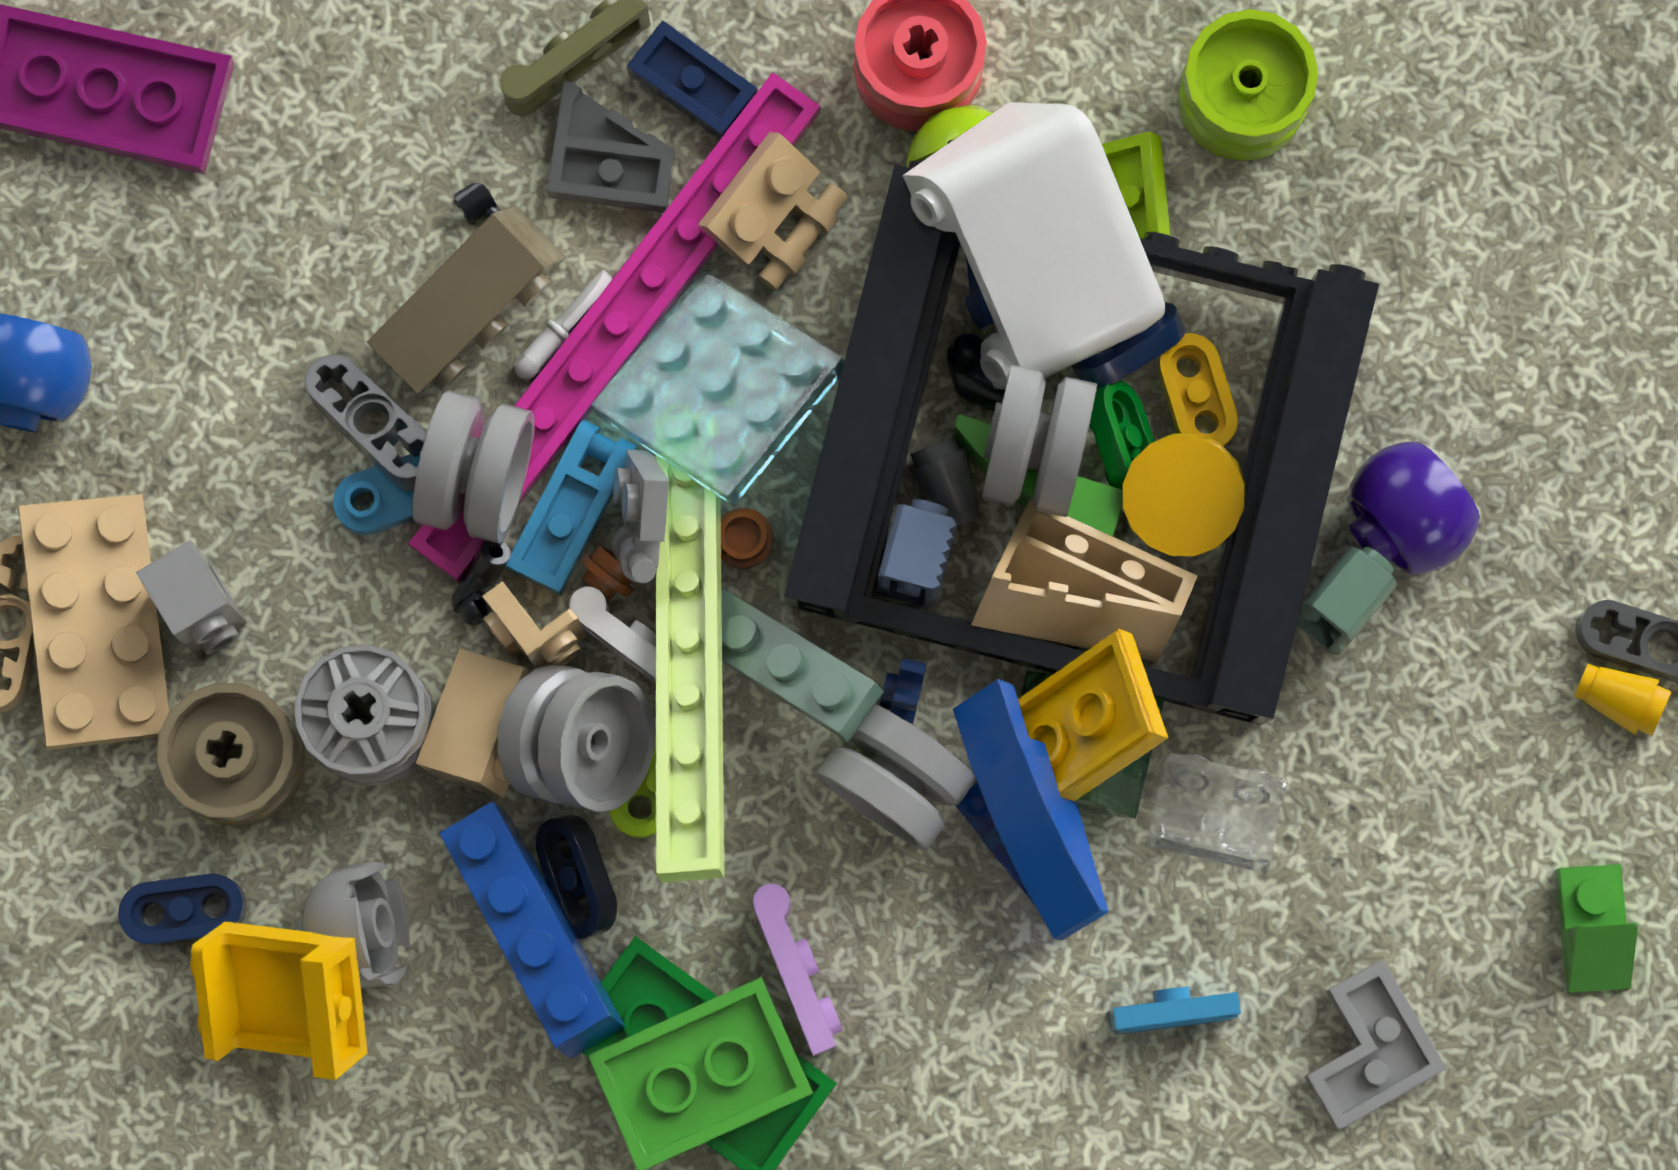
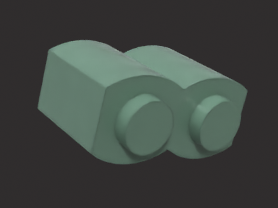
(1346, 598)

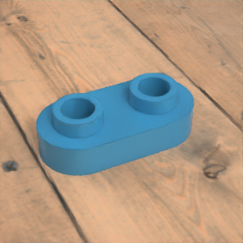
(390, 506)

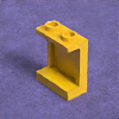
(280, 995)

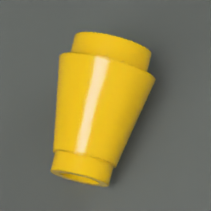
(1624, 698)

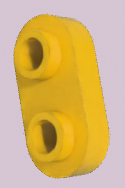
(1201, 394)

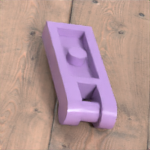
(795, 967)

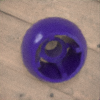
(1411, 508)

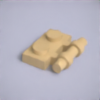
(758, 202)

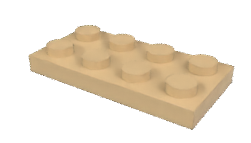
(93, 621)

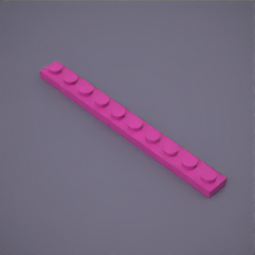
(631, 304)

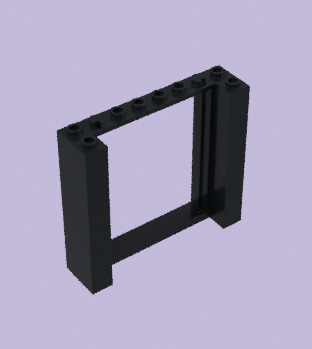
(1284, 465)

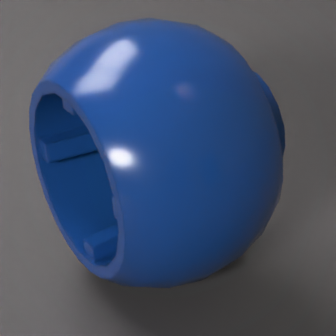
(41, 372)

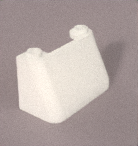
(1040, 236)

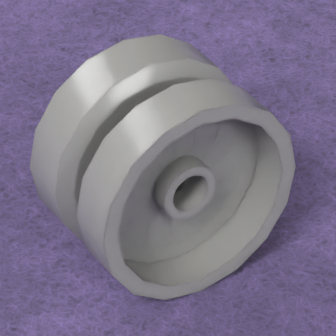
(1038, 440)
(473, 466)
(576, 738)
(900, 768)

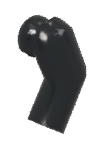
(967, 375)
(479, 580)

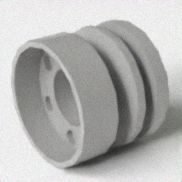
(355, 751)

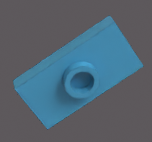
(1174, 1009)

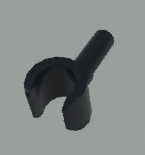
(475, 202)

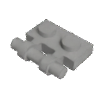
(644, 498)

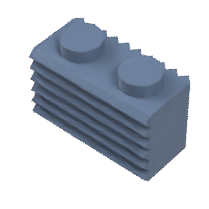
(916, 553)

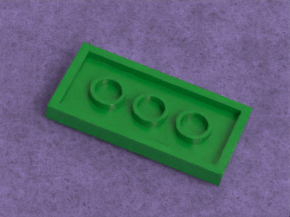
(653, 989)

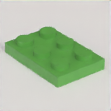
(700, 1074)

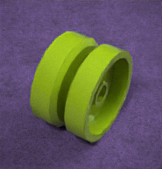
(1281, 78)

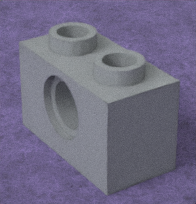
(192, 599)

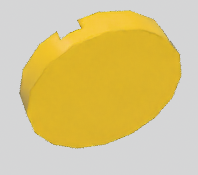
(1184, 495)

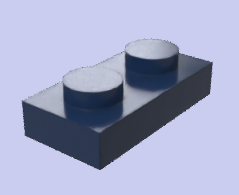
(691, 79)

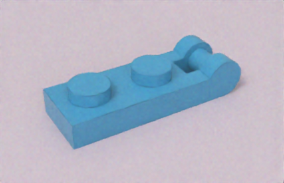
(568, 510)

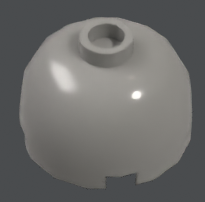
(363, 907)

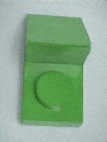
(1595, 929)

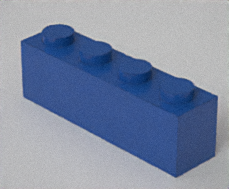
(532, 930)

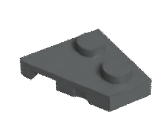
(605, 158)

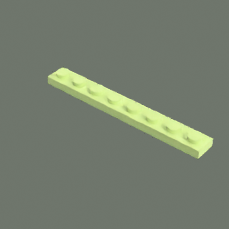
(689, 685)

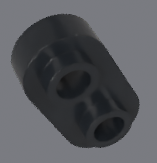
(577, 875)

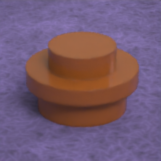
(745, 538)
(605, 573)

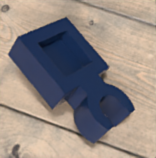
(904, 689)

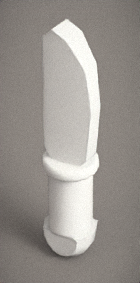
(555, 333)

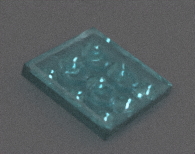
(719, 387)

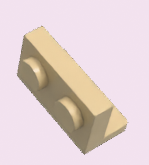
(517, 631)

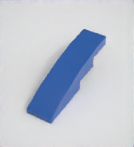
(1031, 817)

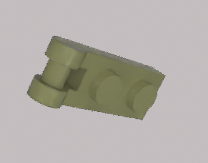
(573, 55)

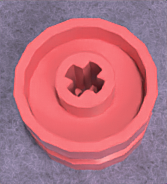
(888, 65)

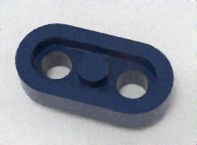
(1134, 352)
(183, 908)

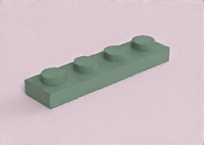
(794, 669)

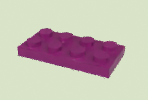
(110, 89)

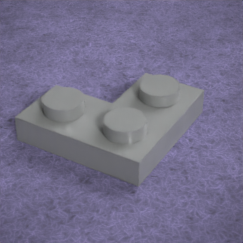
(1390, 1050)

